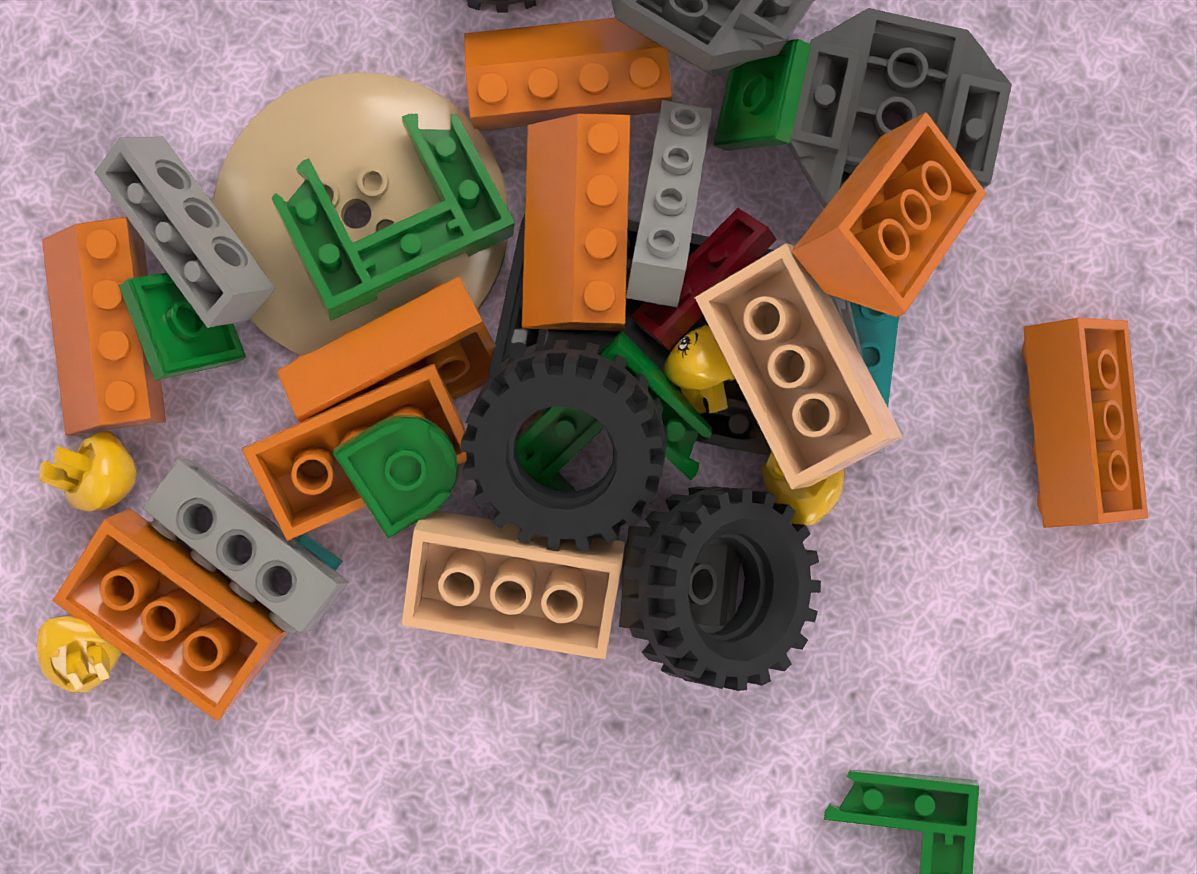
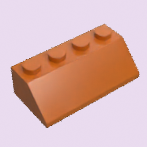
(563, 71)
(892, 219)
(576, 223)
(429, 330)
(97, 348)
(1084, 422)
(298, 463)
(169, 613)

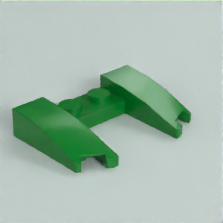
(352, 273)
(564, 431)
(935, 805)

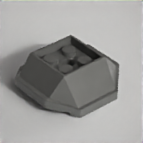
(715, 32)
(901, 67)

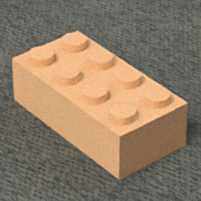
(797, 368)
(492, 587)

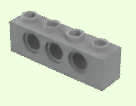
(669, 204)
(184, 230)
(174, 513)

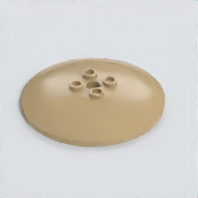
(362, 155)

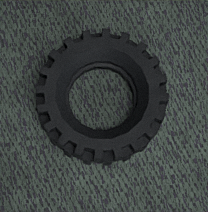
(566, 380)
(773, 596)

